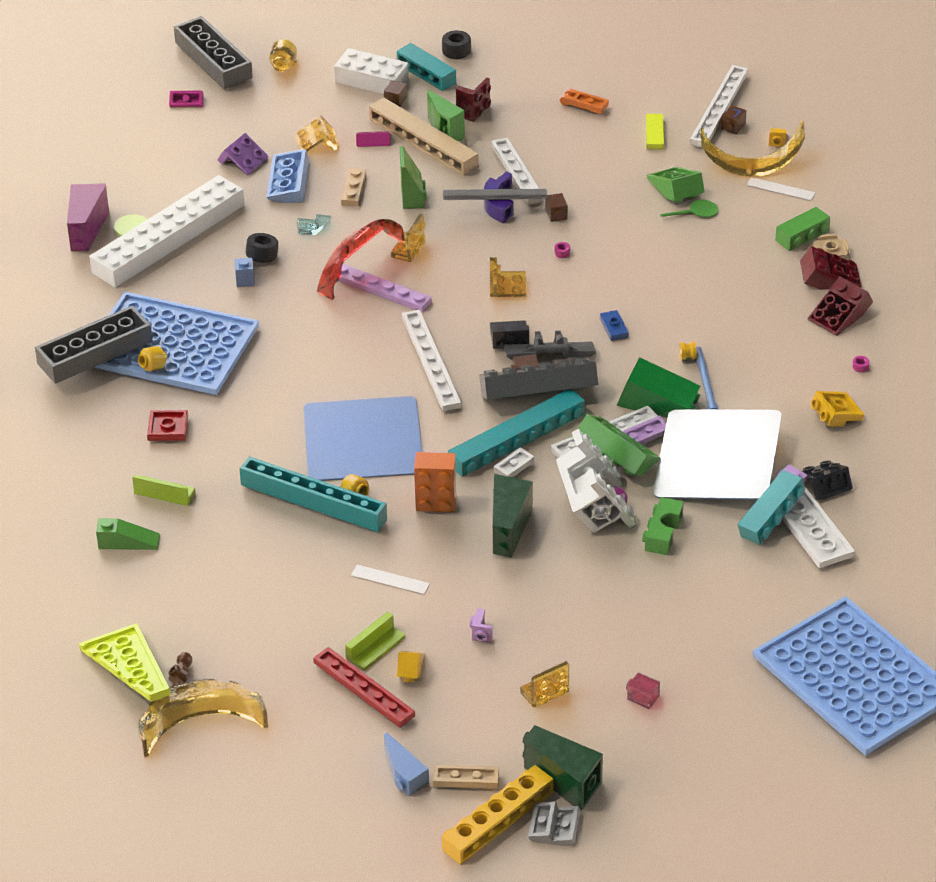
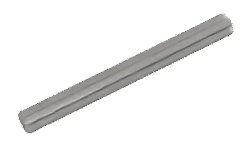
(494, 194)

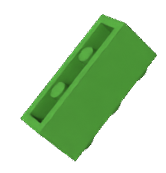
(802, 228)

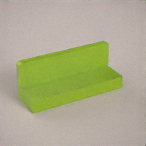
(163, 490)
(373, 642)

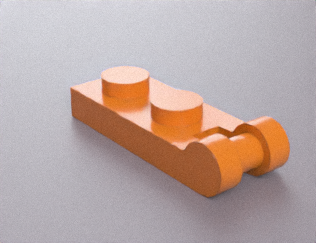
(584, 101)

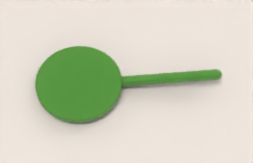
(700, 208)

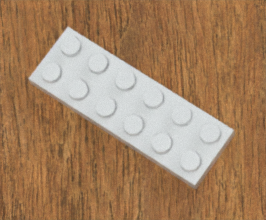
(817, 532)

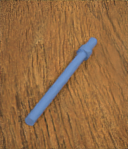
(705, 380)

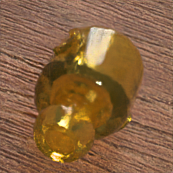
(283, 55)

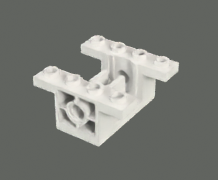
(584, 480)

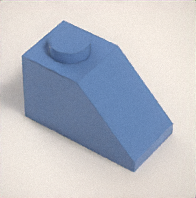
(244, 272)

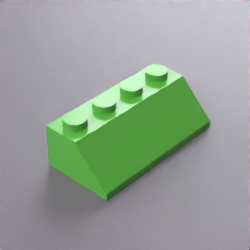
(618, 445)

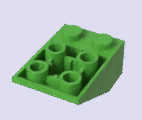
(445, 116)

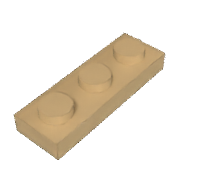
(353, 187)
(466, 776)

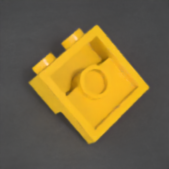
(836, 408)

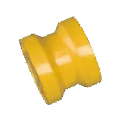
(687, 350)

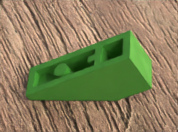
(120, 534)

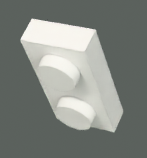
(514, 463)

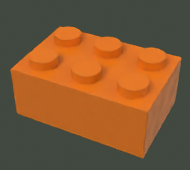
(435, 482)

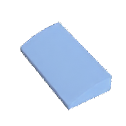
(288, 177)

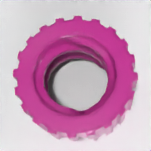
(562, 250)
(857, 361)

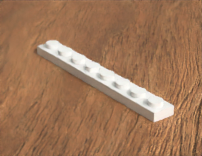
(720, 104)
(431, 360)

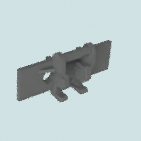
(559, 345)

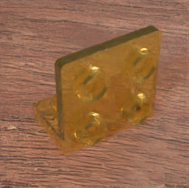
(314, 133)
(413, 241)
(506, 282)
(547, 685)

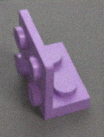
(244, 154)

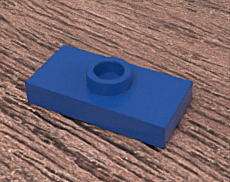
(614, 325)

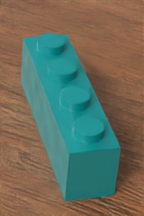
(427, 67)
(771, 507)

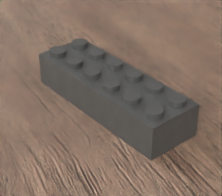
(213, 52)
(93, 344)
(538, 379)

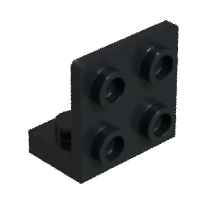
(509, 333)
(828, 479)

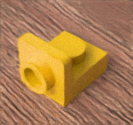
(777, 137)

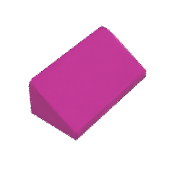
(186, 98)
(375, 138)

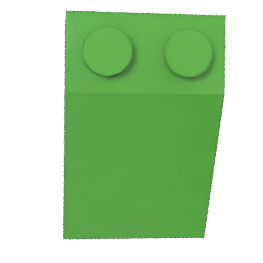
(678, 183)
(412, 185)

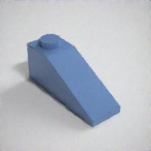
(406, 769)

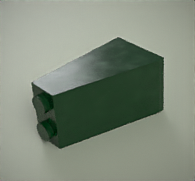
(510, 512)
(572, 766)

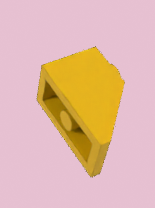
(409, 665)

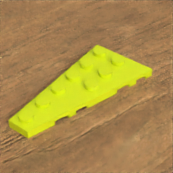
(129, 659)

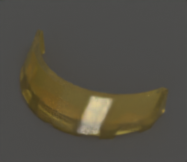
(755, 166)
(199, 699)

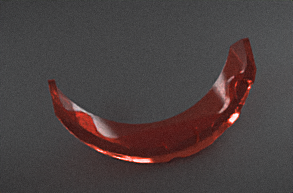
(353, 242)

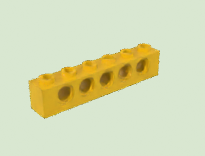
(497, 814)

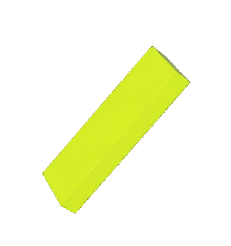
(654, 131)

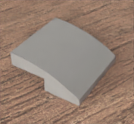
(554, 824)

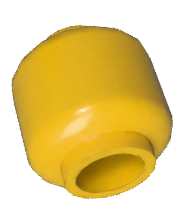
(152, 358)
(356, 484)

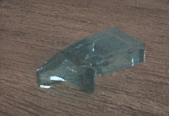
(311, 226)

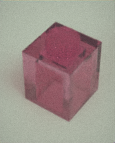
(643, 690)

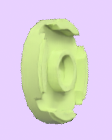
(127, 223)

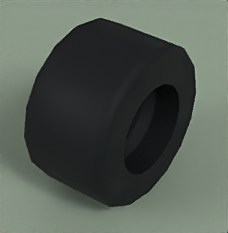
(456, 44)
(262, 247)

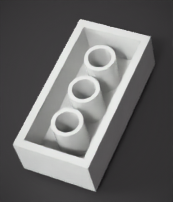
(369, 70)

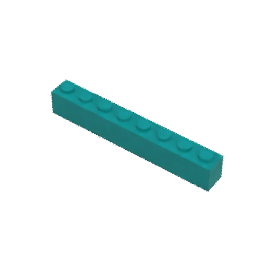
(517, 431)
(313, 494)

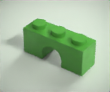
(666, 517)

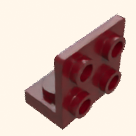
(474, 101)

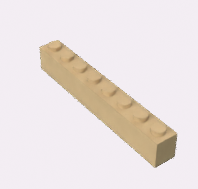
(423, 136)

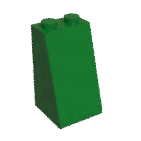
(658, 389)

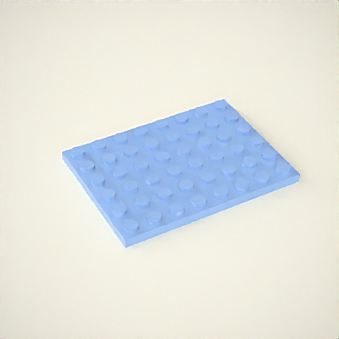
(198, 343)
(853, 674)

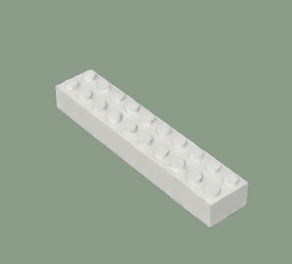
(166, 231)

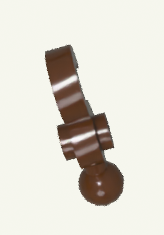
(179, 673)

